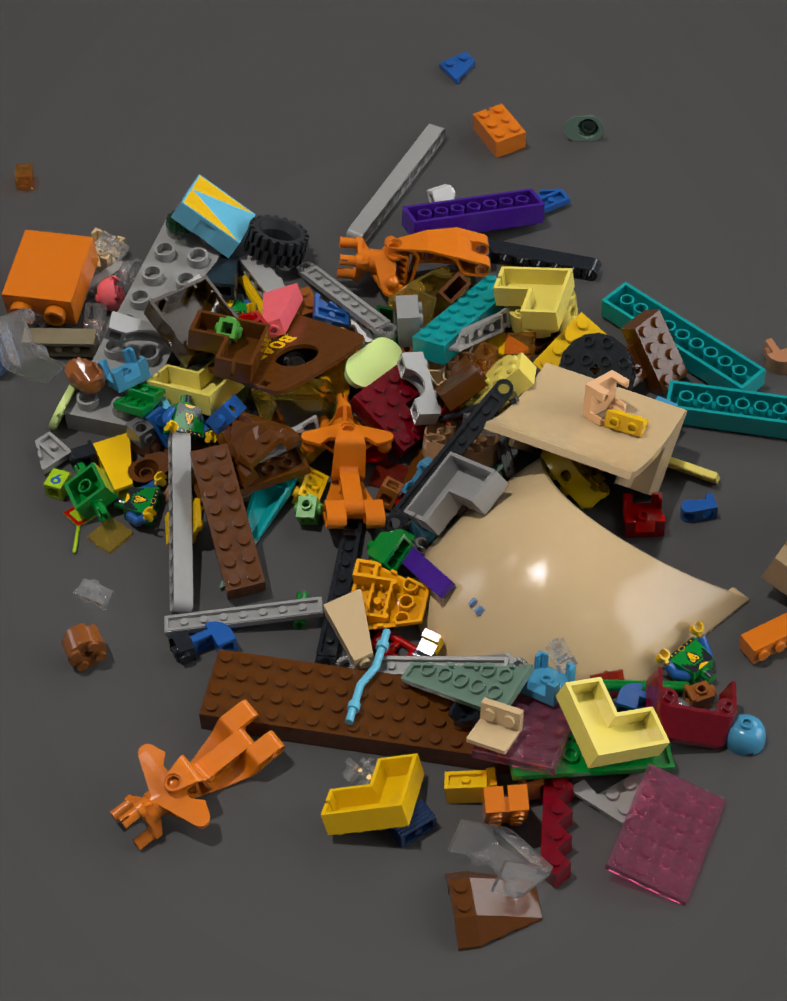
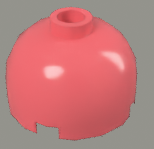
(110, 293)

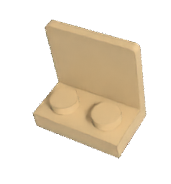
(497, 726)

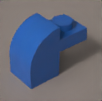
(217, 636)
(631, 698)

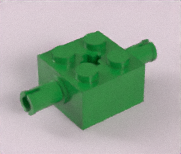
(91, 491)

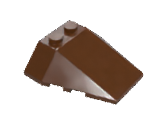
(486, 915)

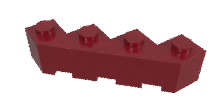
(555, 821)

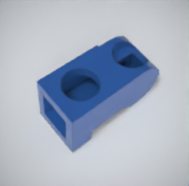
(699, 509)

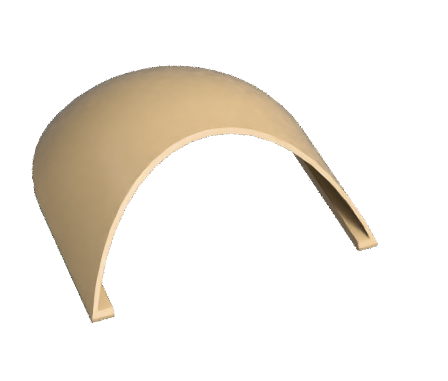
(559, 574)

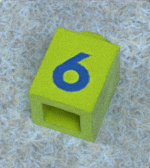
(54, 484)

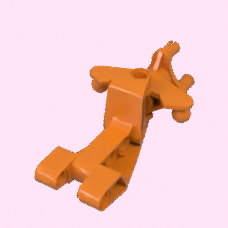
(443, 246)
(348, 442)
(222, 761)

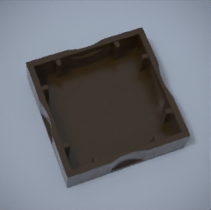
(175, 311)

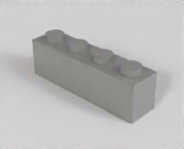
(261, 275)

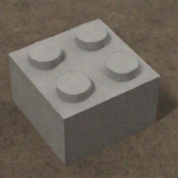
(409, 318)

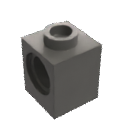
(140, 432)

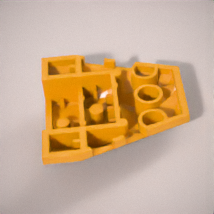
(388, 596)

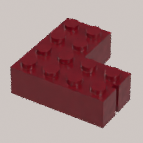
(386, 407)

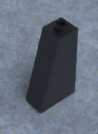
(225, 276)

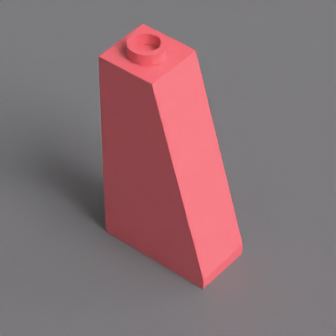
(280, 308)

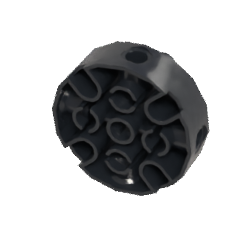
(600, 352)

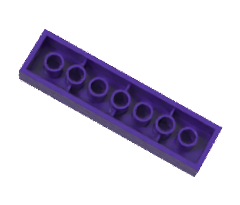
(476, 212)

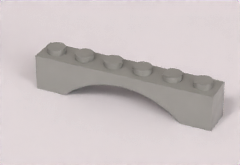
(125, 328)

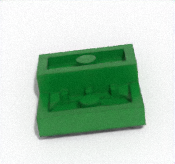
(139, 399)

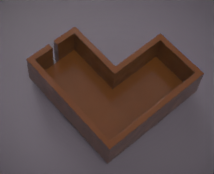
(234, 359)

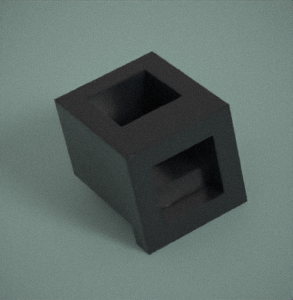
(84, 453)
(182, 647)

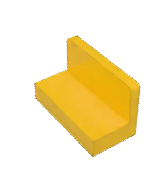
(465, 786)

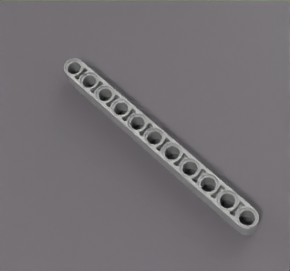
(397, 183)
(180, 523)

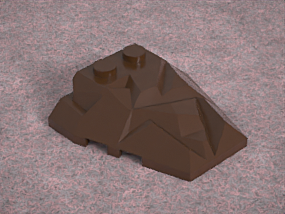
(251, 440)

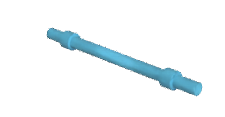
(354, 704)

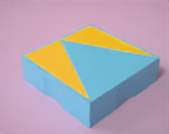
(213, 216)

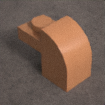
(775, 358)

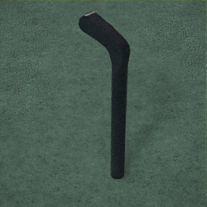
(459, 413)

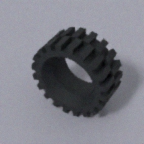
(276, 241)

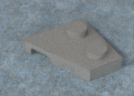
(51, 452)

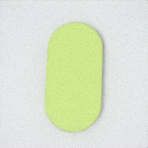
(371, 362)
(62, 406)

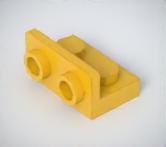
(625, 422)
(310, 484)

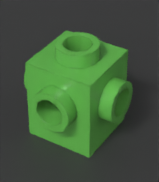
(229, 323)
(308, 510)

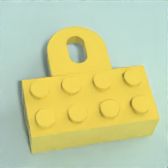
(514, 368)

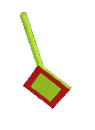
(78, 519)

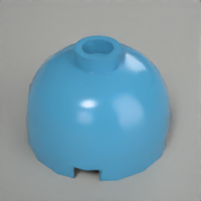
(746, 735)

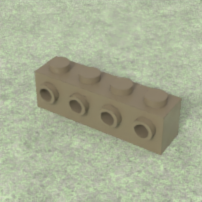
(66, 341)

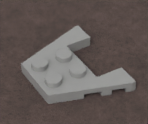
(612, 802)

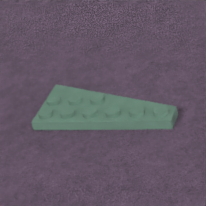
(469, 682)

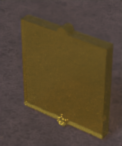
(110, 535)

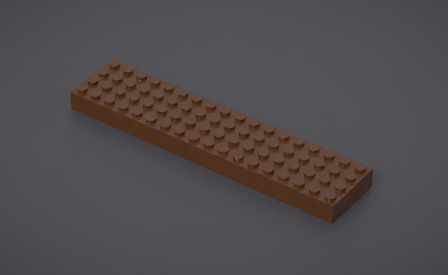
(310, 704)

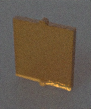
(520, 342)

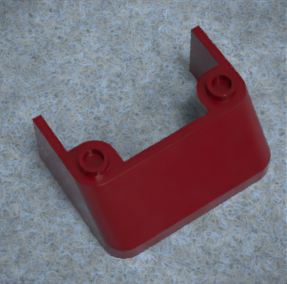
(692, 724)

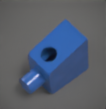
(224, 416)

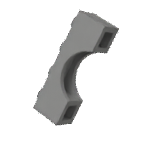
(414, 369)

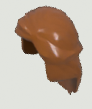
(85, 375)

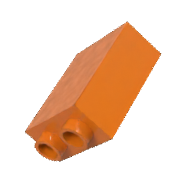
(51, 276)

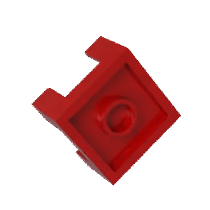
(643, 518)

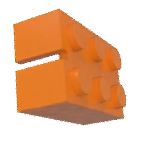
(499, 130)
(501, 809)

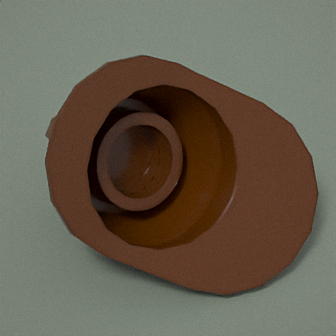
(145, 468)

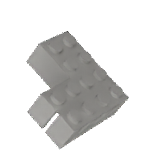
(455, 484)

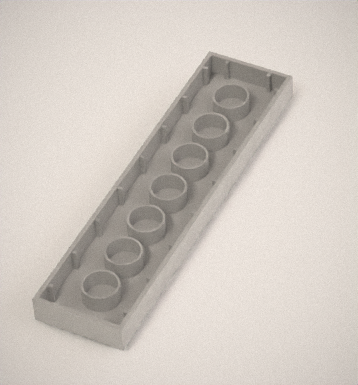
(166, 269)

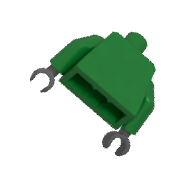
(393, 547)

